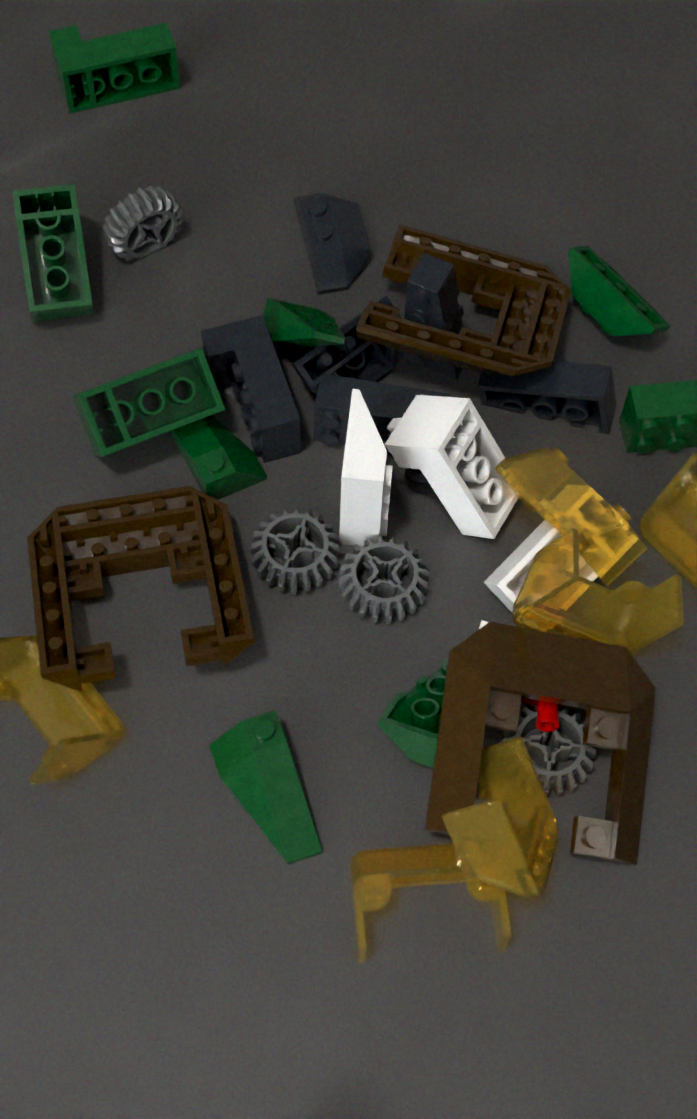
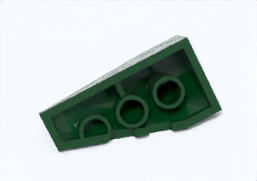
(300, 325)
(217, 458)
(414, 717)
(262, 775)

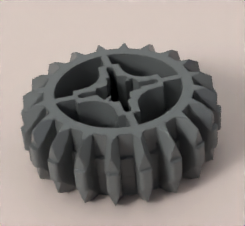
(143, 223)
(283, 537)
(384, 597)
(561, 750)

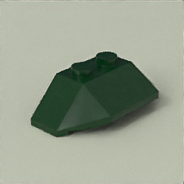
(610, 297)

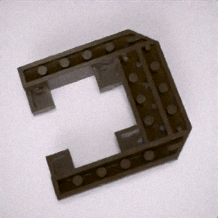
(524, 291)
(125, 536)
(485, 690)

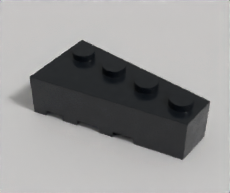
(434, 302)
(563, 390)

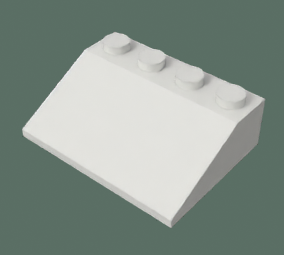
(363, 479)

